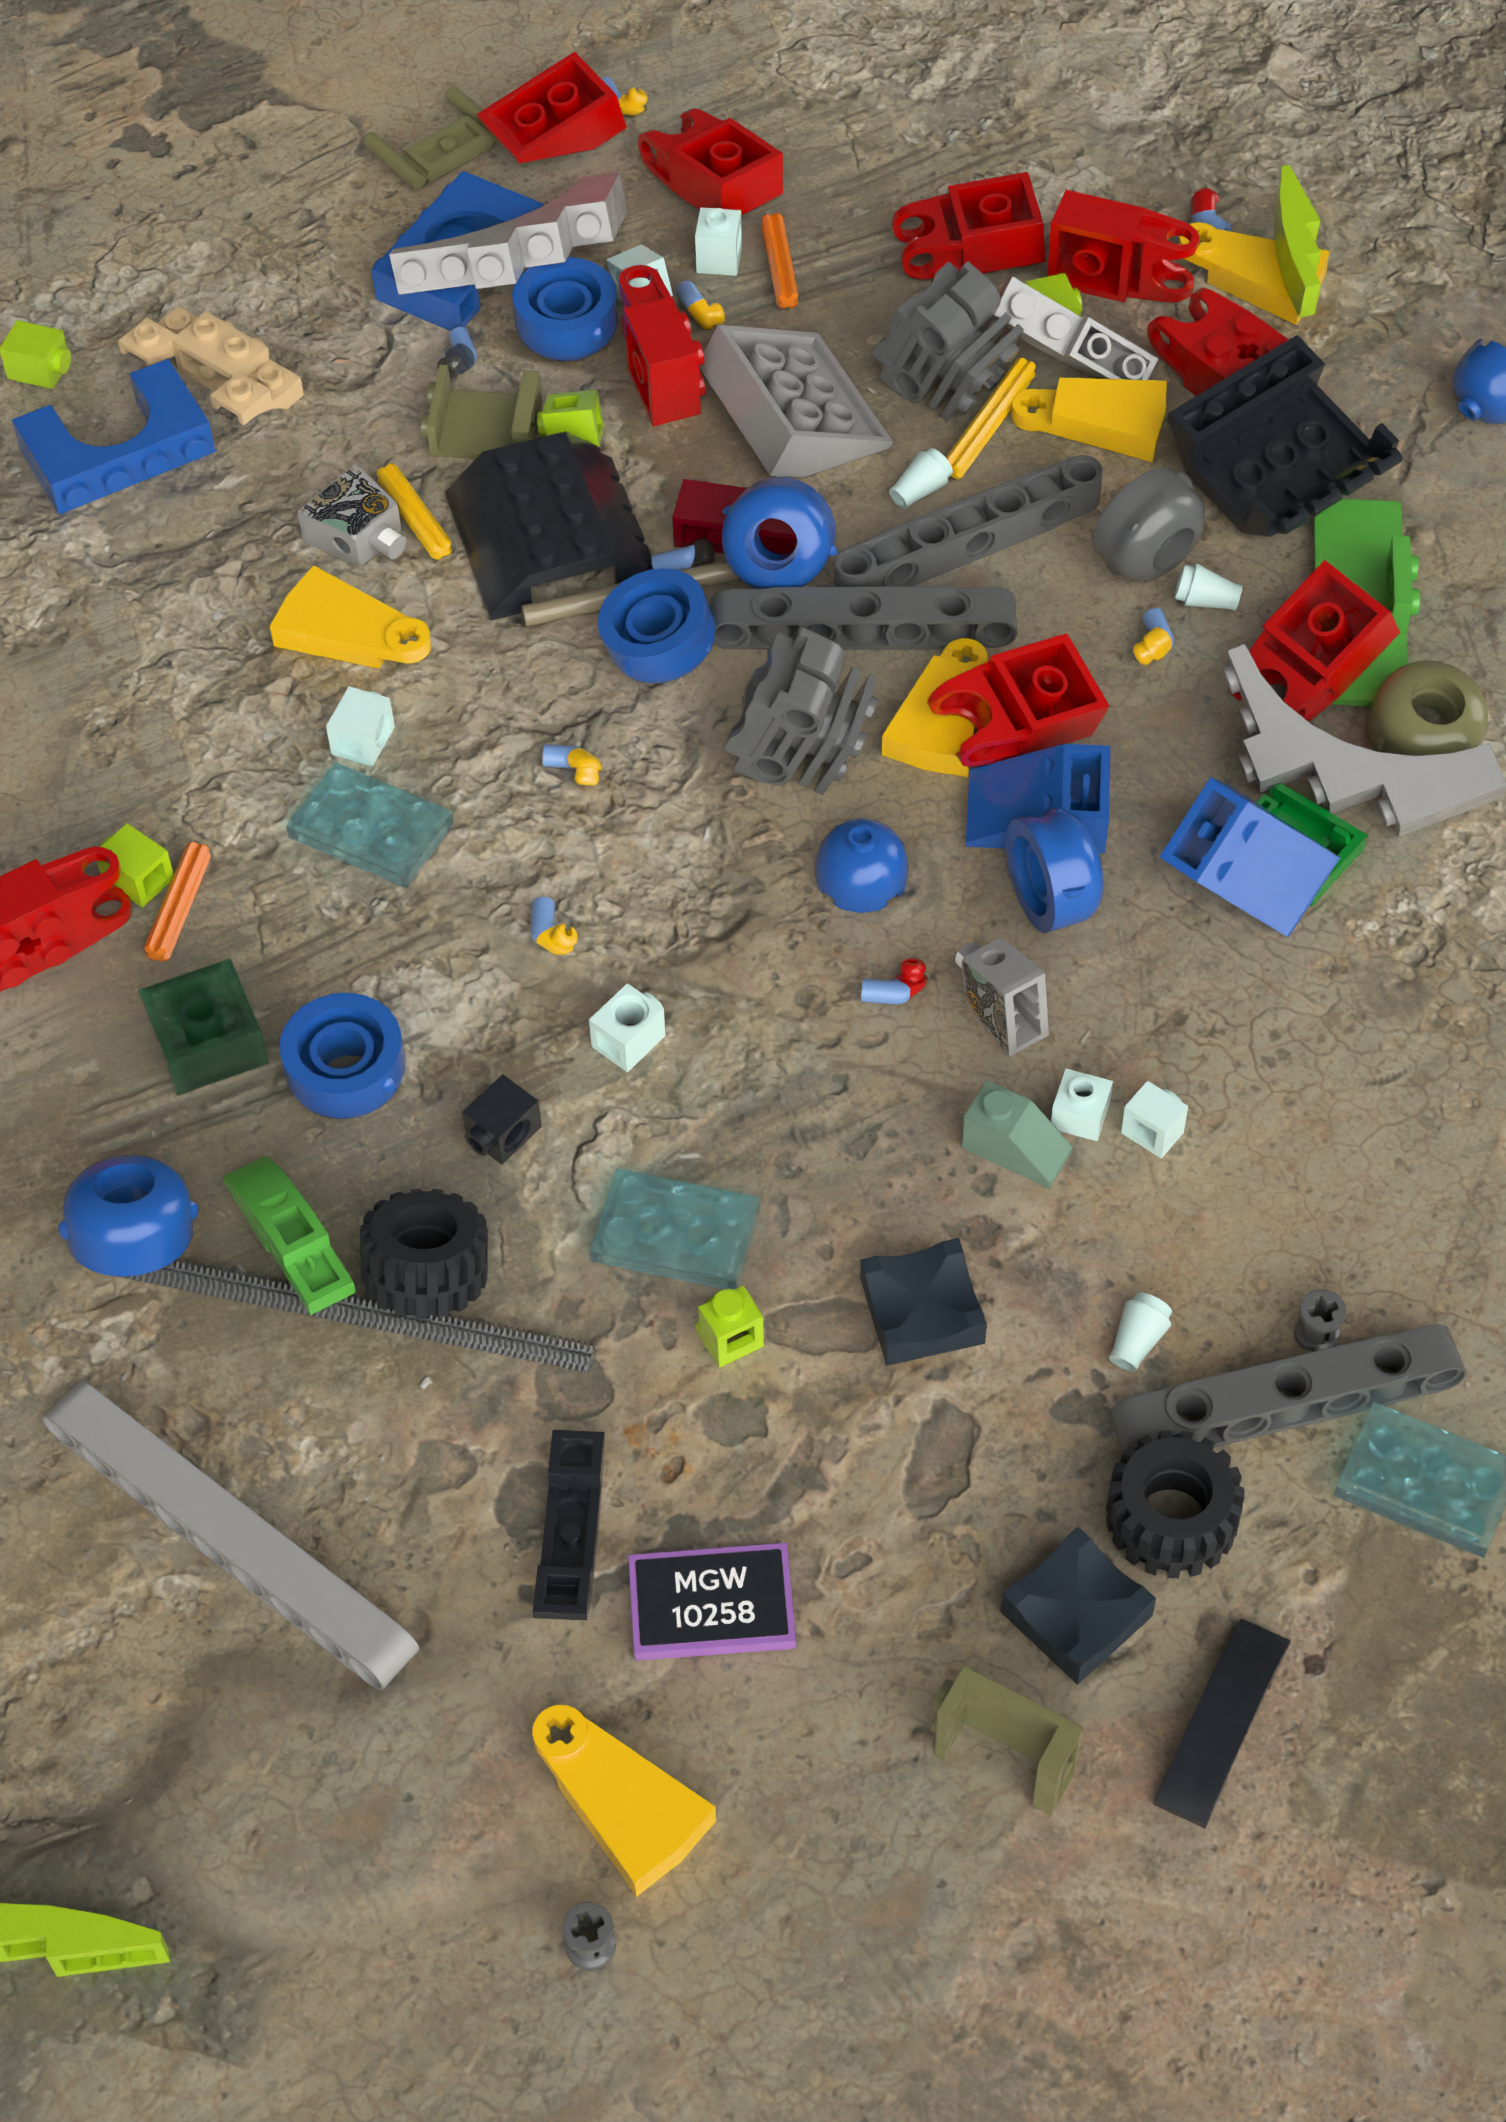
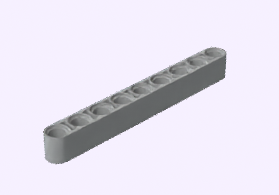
(232, 1535)

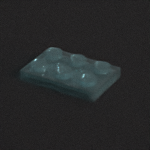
(370, 824)
(675, 1229)
(1426, 1479)

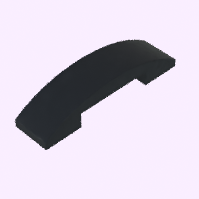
(570, 1526)
(1221, 1722)

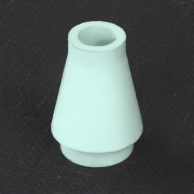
(922, 477)
(1206, 589)
(1140, 1328)

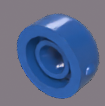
(565, 309)
(798, 507)
(652, 604)
(1054, 869)
(337, 1028)
(127, 1216)

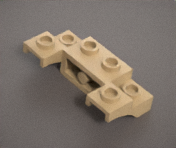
(219, 359)

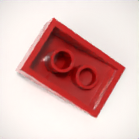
(555, 113)

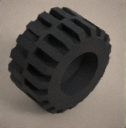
(424, 1253)
(1183, 1467)

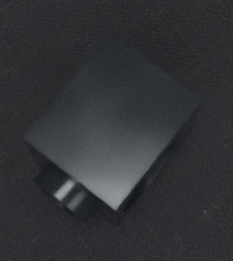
(501, 1120)

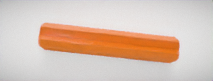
(779, 261)
(177, 902)

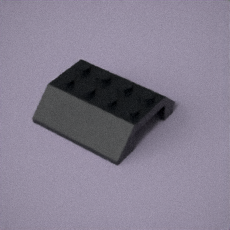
(1275, 444)
(542, 517)

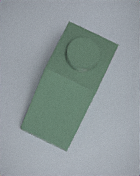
(1014, 1135)

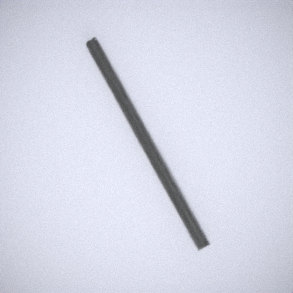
(373, 1316)

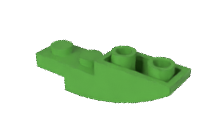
(290, 1232)

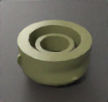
(1397, 727)

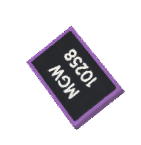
(711, 1601)

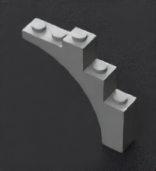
(499, 254)
(1413, 788)

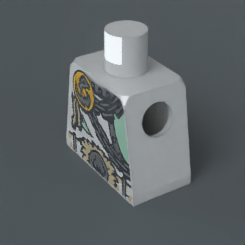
(353, 519)
(1005, 993)

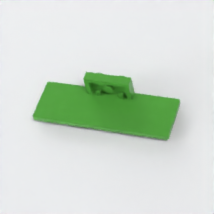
(1369, 548)

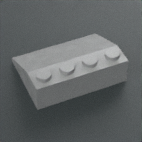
(791, 399)

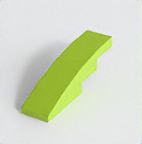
(1295, 239)
(77, 1939)

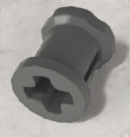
(1326, 1318)
(578, 1948)

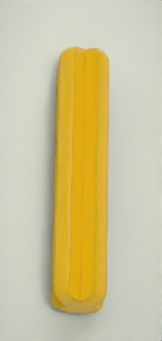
(414, 511)

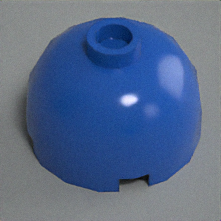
(1481, 383)
(861, 865)

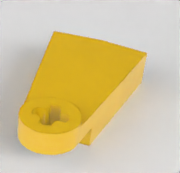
(1247, 268)
(1098, 412)
(346, 624)
(929, 738)
(626, 1802)

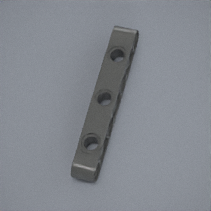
(973, 527)
(866, 616)
(1327, 1384)

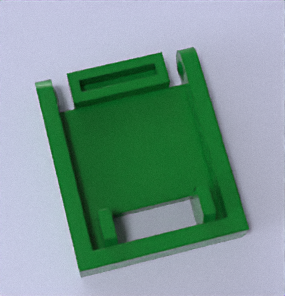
(1317, 824)

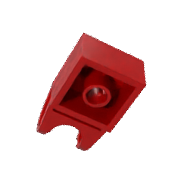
(714, 163)
(980, 221)
(1119, 249)
(1213, 344)
(660, 349)
(1308, 657)
(1023, 701)
(53, 914)

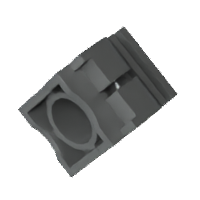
(944, 339)
(796, 712)

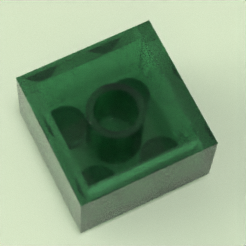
(204, 1026)

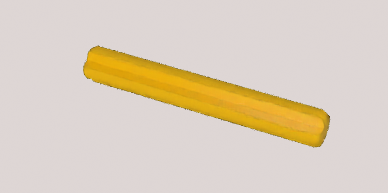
(989, 417)

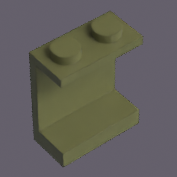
(477, 421)
(1014, 1722)

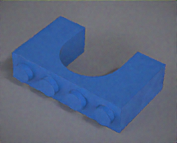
(461, 208)
(83, 473)

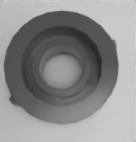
(1150, 525)

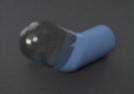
(461, 355)
(697, 554)

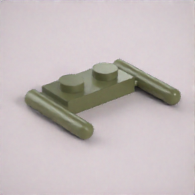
(441, 150)

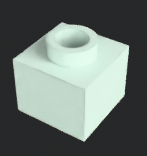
(1081, 1104)
(1154, 1119)

